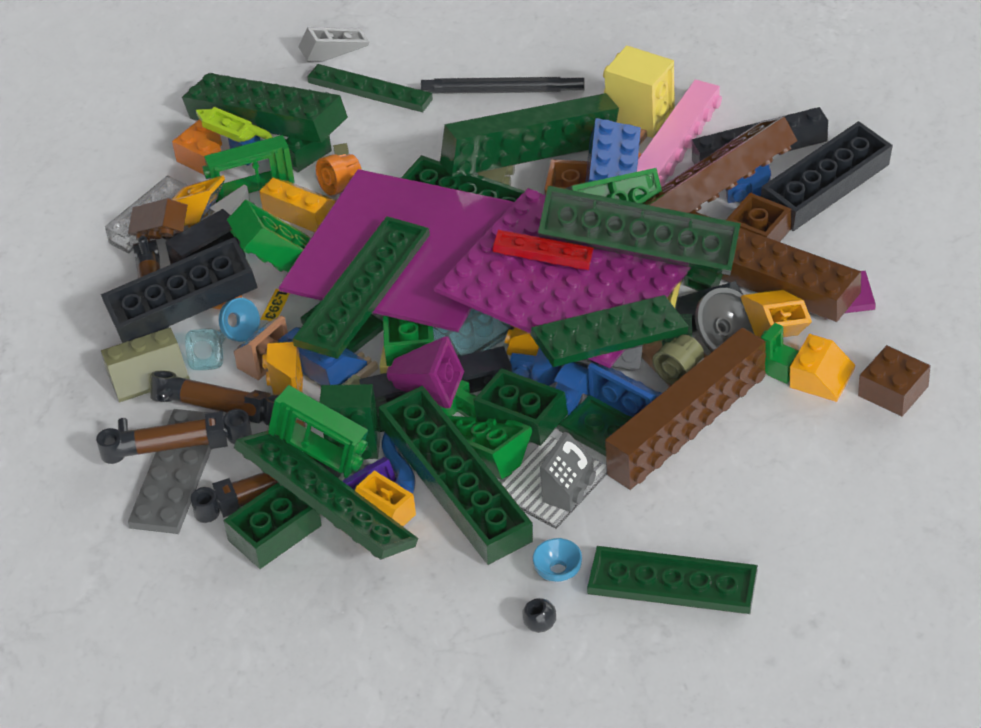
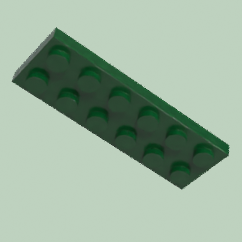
(609, 330)
(673, 579)

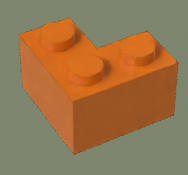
(195, 144)

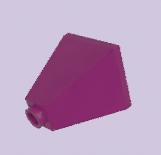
(429, 366)

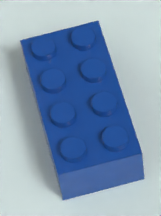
(612, 150)

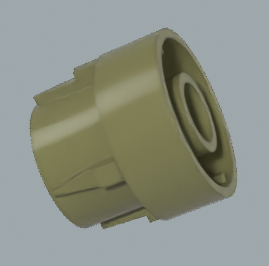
(677, 358)

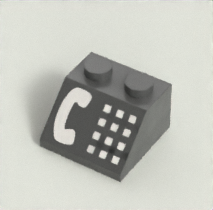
(566, 473)

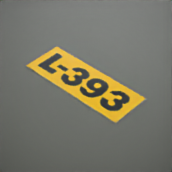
(275, 305)

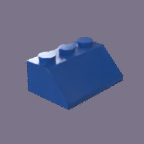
(326, 369)
(619, 390)

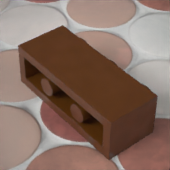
(157, 219)

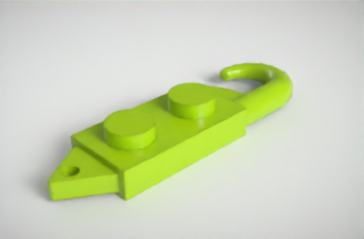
(230, 125)

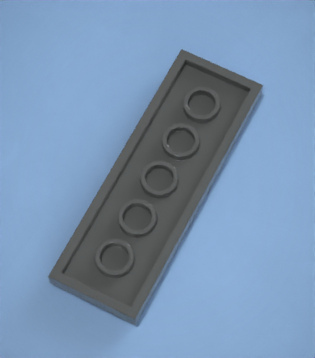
(169, 483)

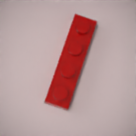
(543, 249)

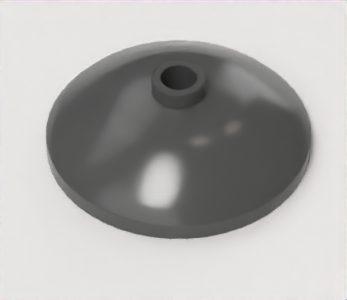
(722, 310)

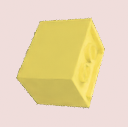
(641, 88)

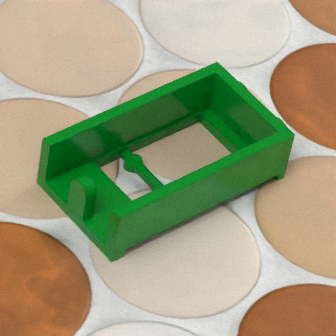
(273, 149)
(295, 404)

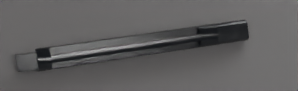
(502, 84)

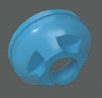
(247, 319)
(556, 552)

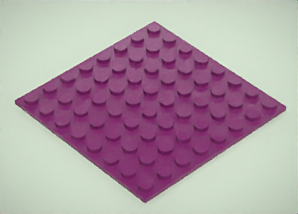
(454, 223)
(540, 292)

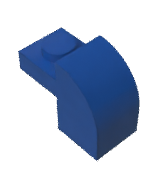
(749, 185)
(534, 367)
(574, 381)

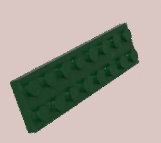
(361, 287)
(327, 494)

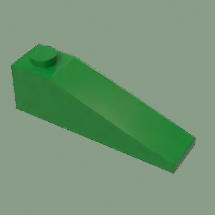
(630, 187)
(496, 443)

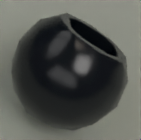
(539, 615)

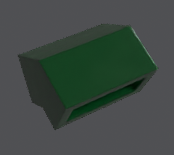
(702, 279)

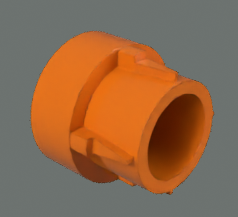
(336, 172)

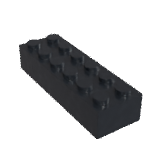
(829, 173)
(179, 290)

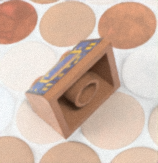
(250, 353)

